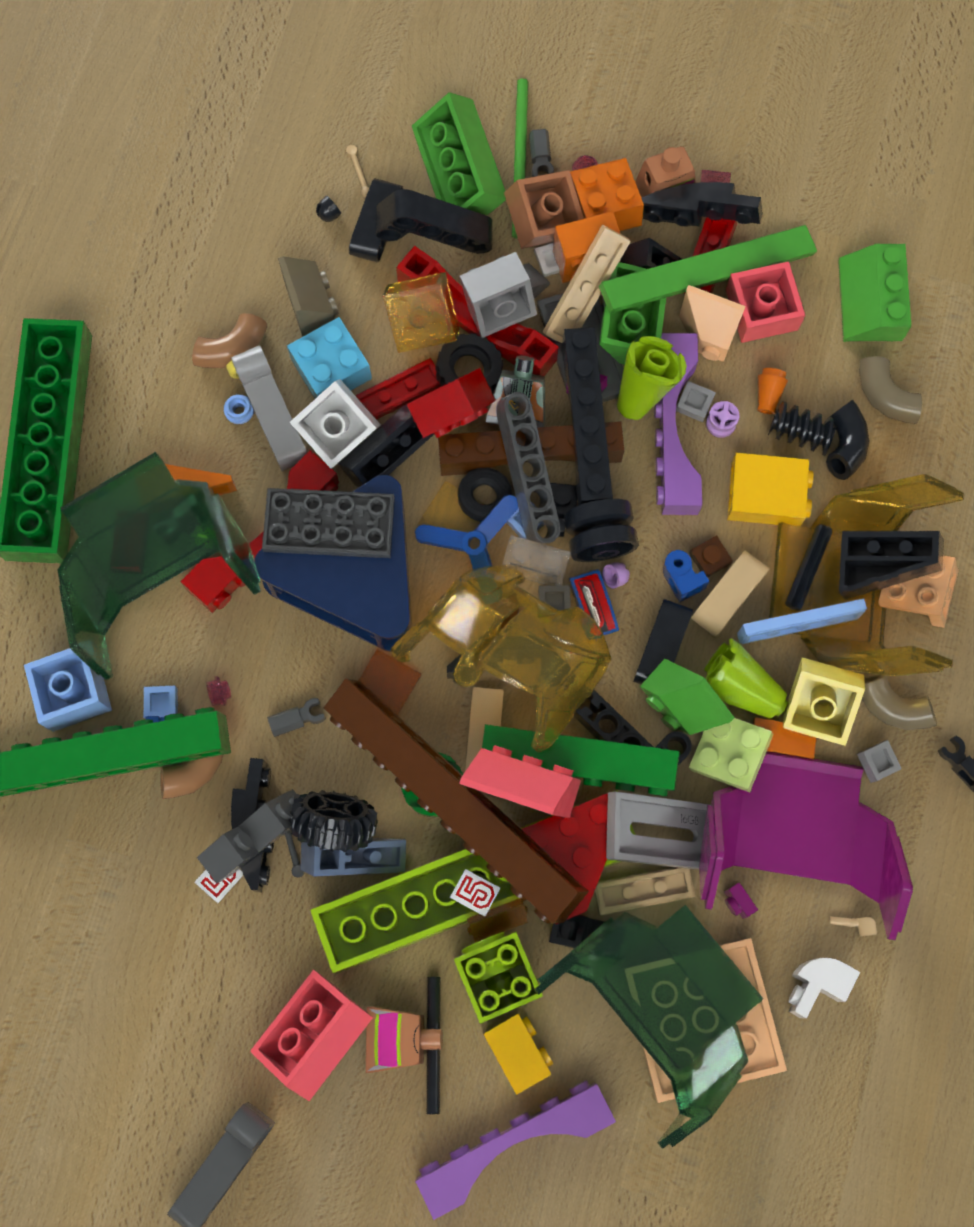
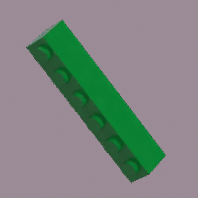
(595, 759)

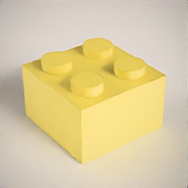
(824, 701)

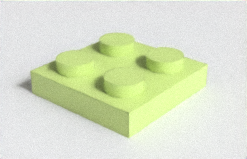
(732, 753)

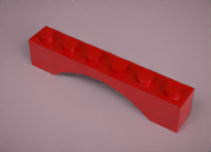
(511, 341)
(213, 579)

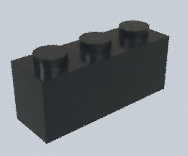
(384, 448)

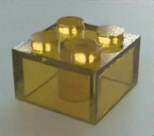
(421, 312)

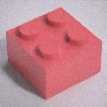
(769, 299)

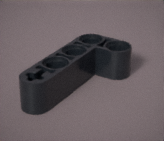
(434, 219)
(624, 730)

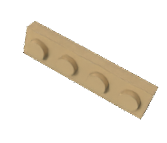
(584, 287)

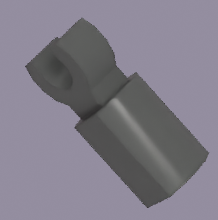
(540, 152)
(294, 718)

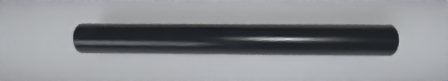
(433, 1056)

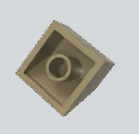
(308, 293)

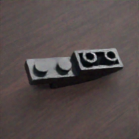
(690, 202)
(242, 807)

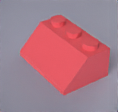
(523, 781)

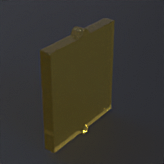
(446, 511)

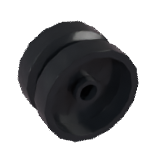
(601, 530)

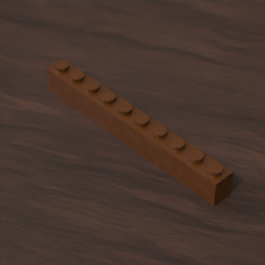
(462, 809)

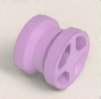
(724, 412)

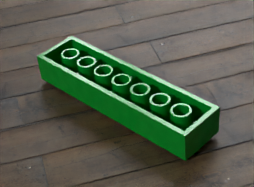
(44, 440)

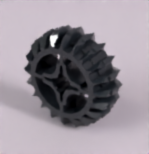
(333, 821)

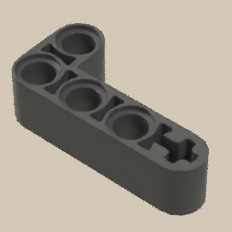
(222, 1166)

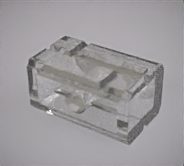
(537, 561)

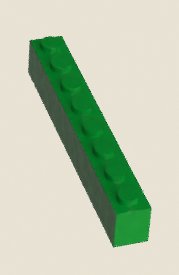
(113, 751)

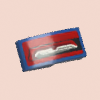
(593, 598)

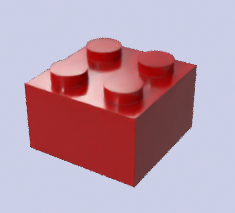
(452, 404)

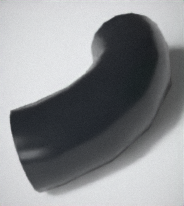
(852, 442)

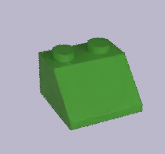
(684, 699)

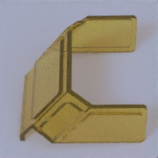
(859, 642)

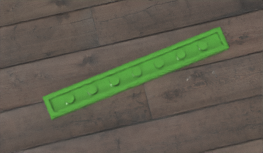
(705, 268)

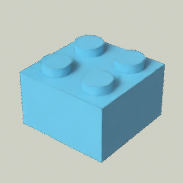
(329, 356)

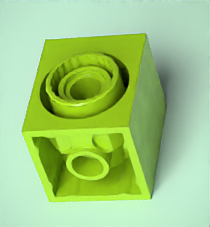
(497, 975)

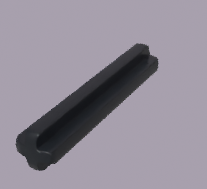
(808, 567)

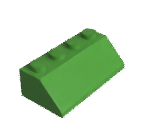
(459, 155)

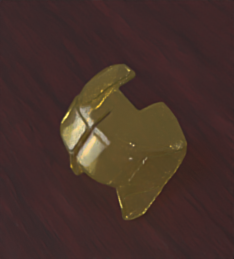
(538, 651)

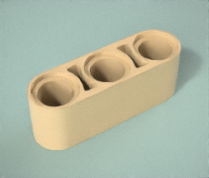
(730, 593)

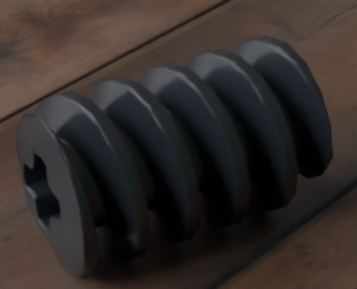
(803, 427)

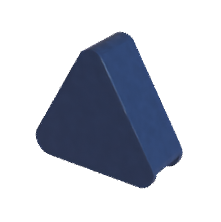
(349, 592)

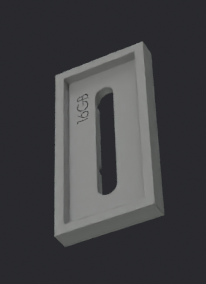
(629, 808)

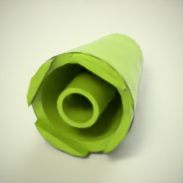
(648, 375)
(743, 682)

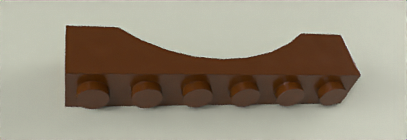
(475, 450)

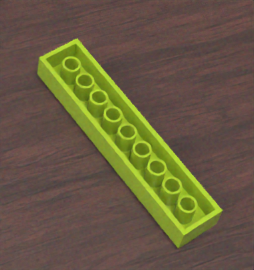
(403, 910)

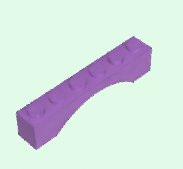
(680, 482)
(449, 1184)

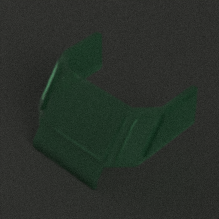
(135, 538)
(676, 999)

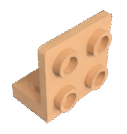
(924, 595)

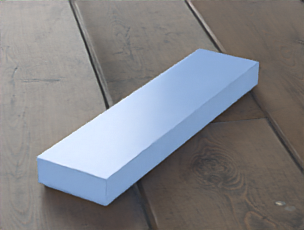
(801, 621)

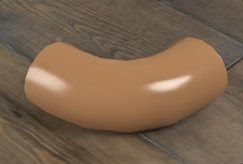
(218, 351)
(187, 776)

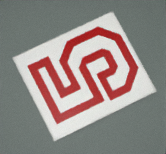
(217, 890)
(475, 892)

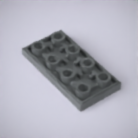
(328, 523)

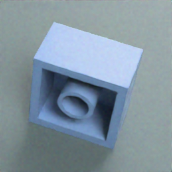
(65, 690)

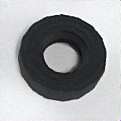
(474, 479)

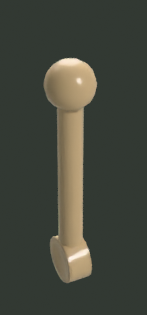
(352, 152)

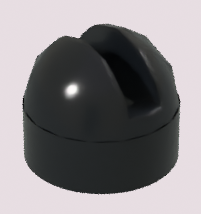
(327, 210)

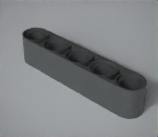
(532, 453)

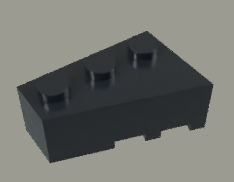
(886, 558)

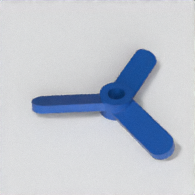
(461, 540)

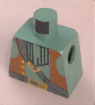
(521, 381)

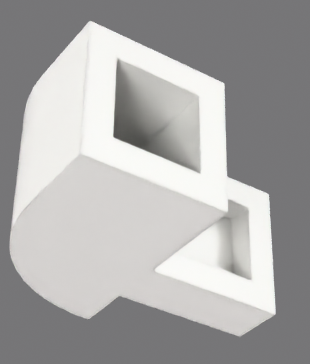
(822, 976)

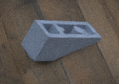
(378, 857)

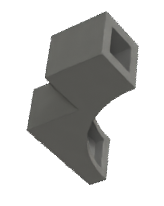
(249, 838)

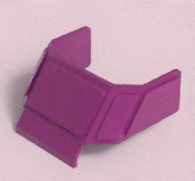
(807, 824)

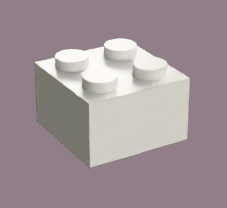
(335, 423)

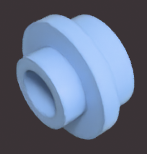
(238, 401)

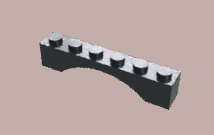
(587, 413)

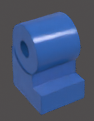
(682, 577)

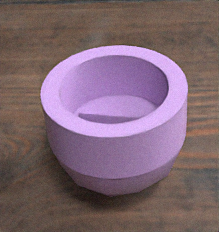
(611, 570)

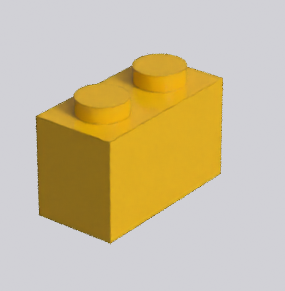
(517, 1052)

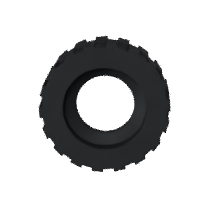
(469, 346)

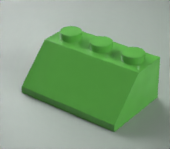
(875, 294)
(628, 325)

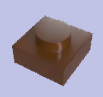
(711, 556)

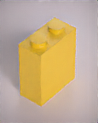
(769, 489)

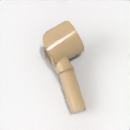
(865, 925)

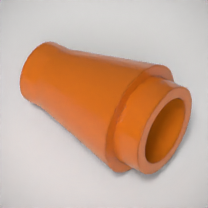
(770, 389)

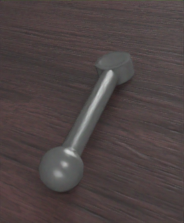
(296, 872)

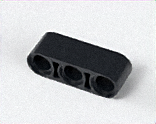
(364, 239)
(664, 638)

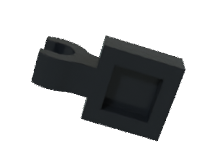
(565, 499)
(962, 765)

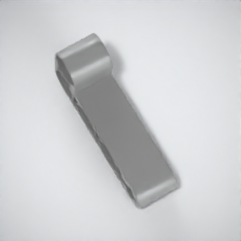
(269, 406)

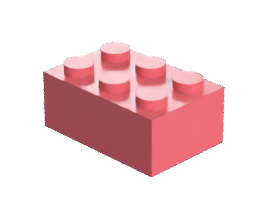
(311, 1035)

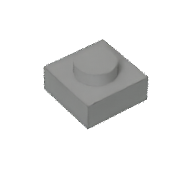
(695, 401)
(879, 761)

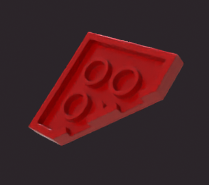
(577, 843)

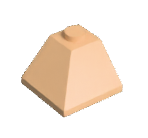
(713, 321)

